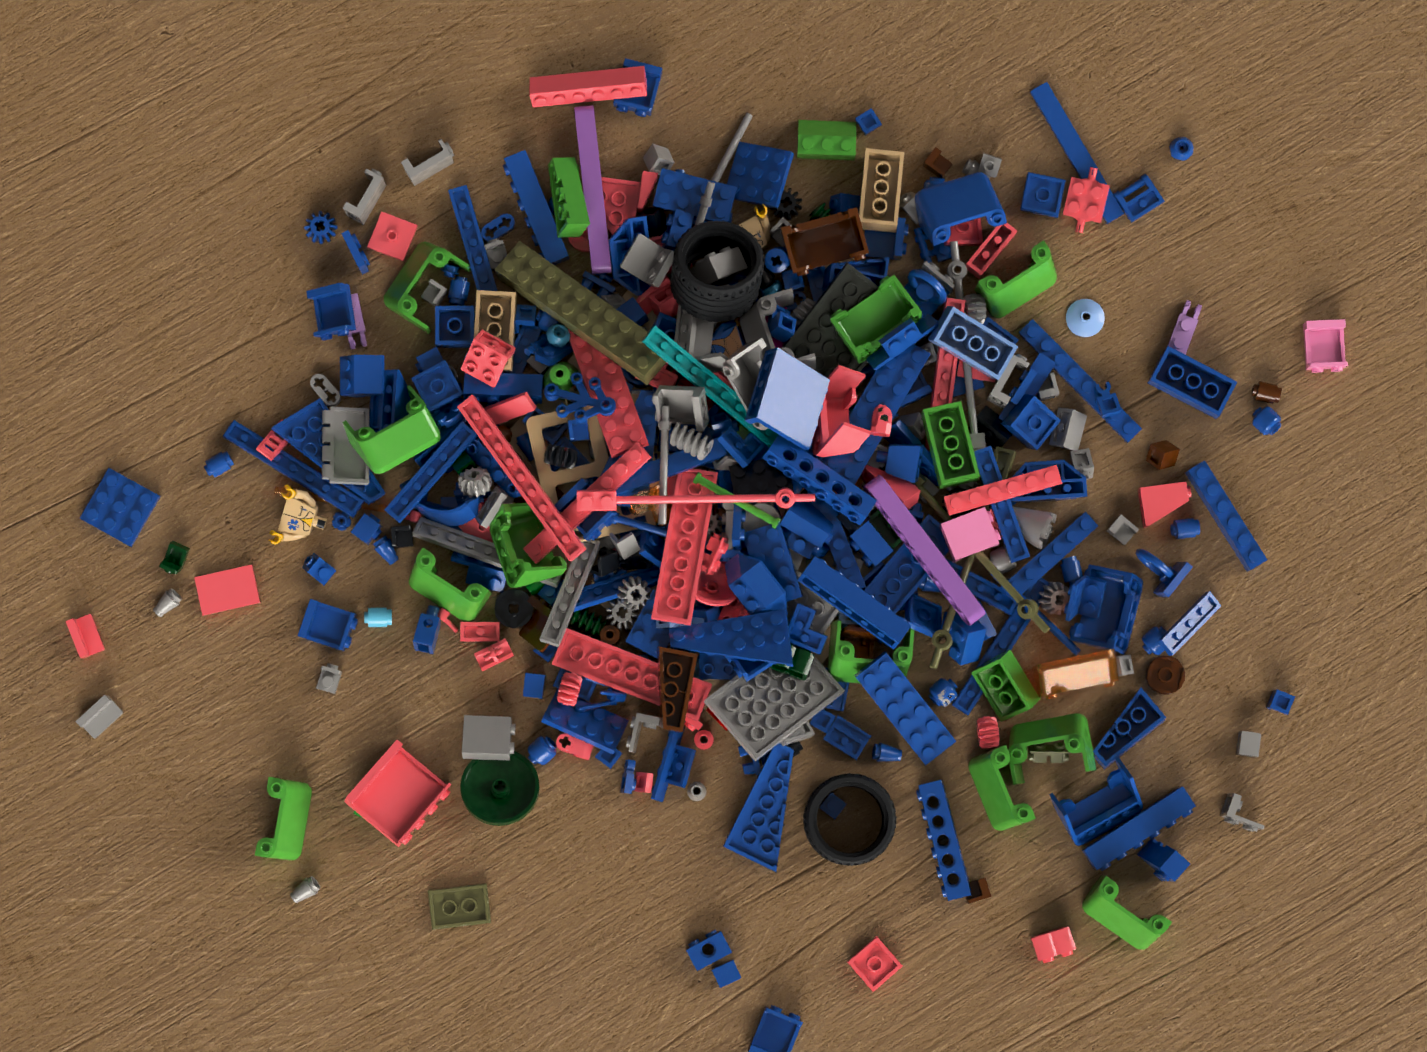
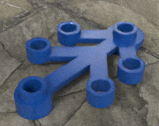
(581, 400)

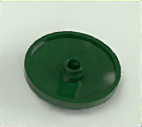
(500, 789)

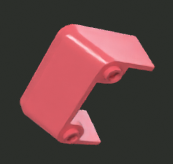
(834, 432)

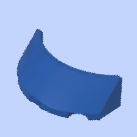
(446, 515)

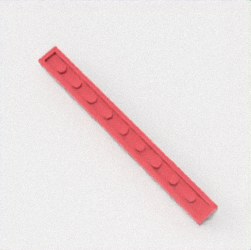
(521, 478)

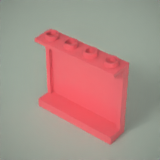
(397, 794)

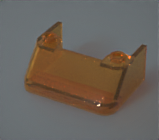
(1076, 673)

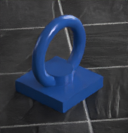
(925, 291)
(1169, 576)

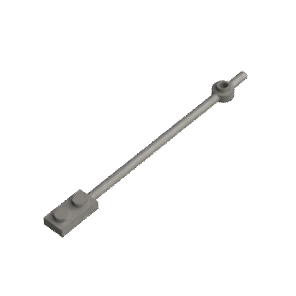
(977, 439)

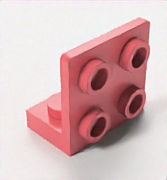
(487, 358)

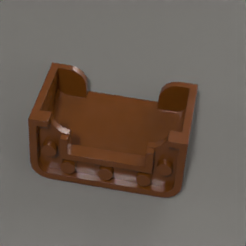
(825, 241)

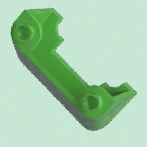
(1007, 297)
(875, 318)
(511, 531)
(461, 604)
(993, 791)
(291, 820)
(1102, 907)

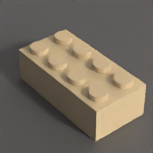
(881, 190)
(496, 315)

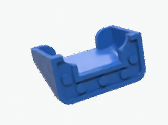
(957, 203)
(1117, 611)

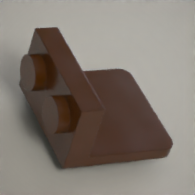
(533, 629)
(861, 640)

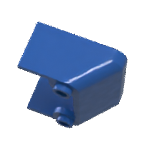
(1102, 809)

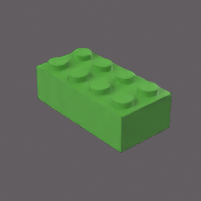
(950, 445)

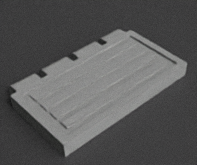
(344, 462)

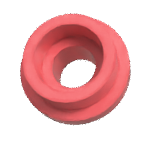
(697, 739)

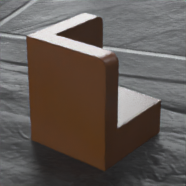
(937, 163)
(1162, 454)
(979, 890)

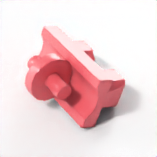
(493, 654)

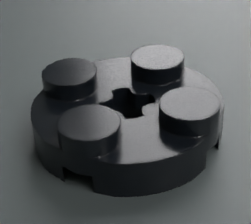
(502, 608)

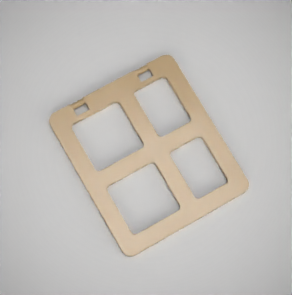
(550, 479)

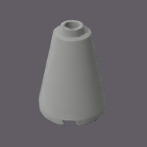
(1035, 525)

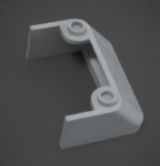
(755, 326)
(696, 338)

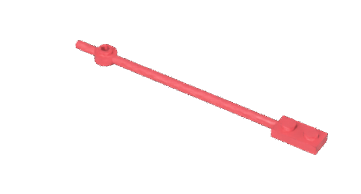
(607, 499)

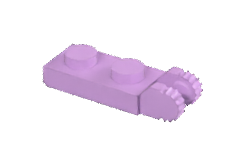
(359, 322)
(1184, 329)

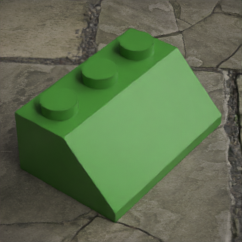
(826, 140)
(1005, 685)

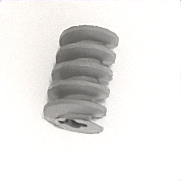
(689, 442)

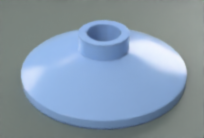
(1083, 327)

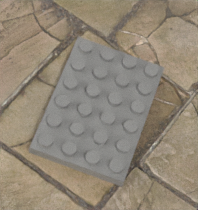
(772, 705)

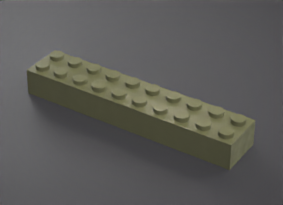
(579, 311)

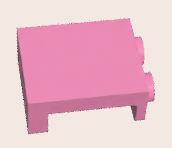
(1324, 345)
(970, 534)

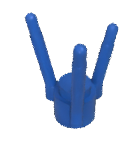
(612, 695)

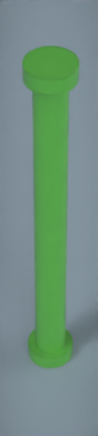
(745, 505)

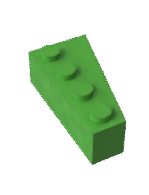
(567, 197)

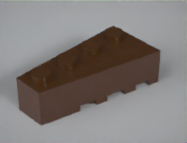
(675, 683)

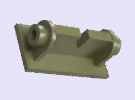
(1056, 751)

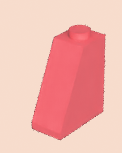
(1161, 500)

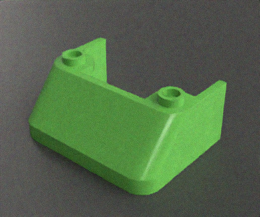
(397, 295)
(397, 441)
(843, 664)
(1070, 727)

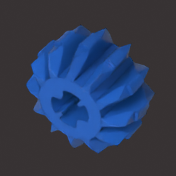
(321, 235)

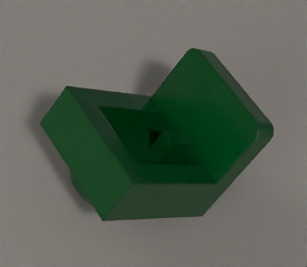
(174, 558)

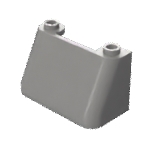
(743, 369)

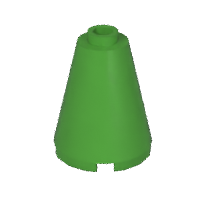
(560, 369)

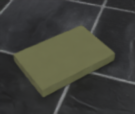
(459, 906)

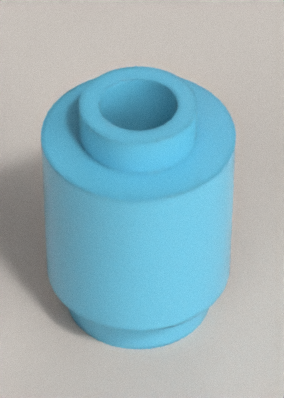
(378, 617)

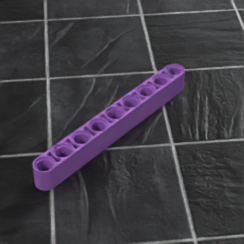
(592, 189)
(924, 550)

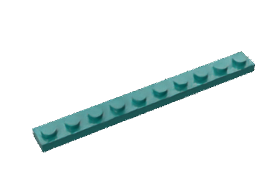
(703, 377)

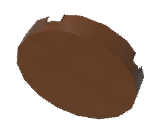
(1165, 675)

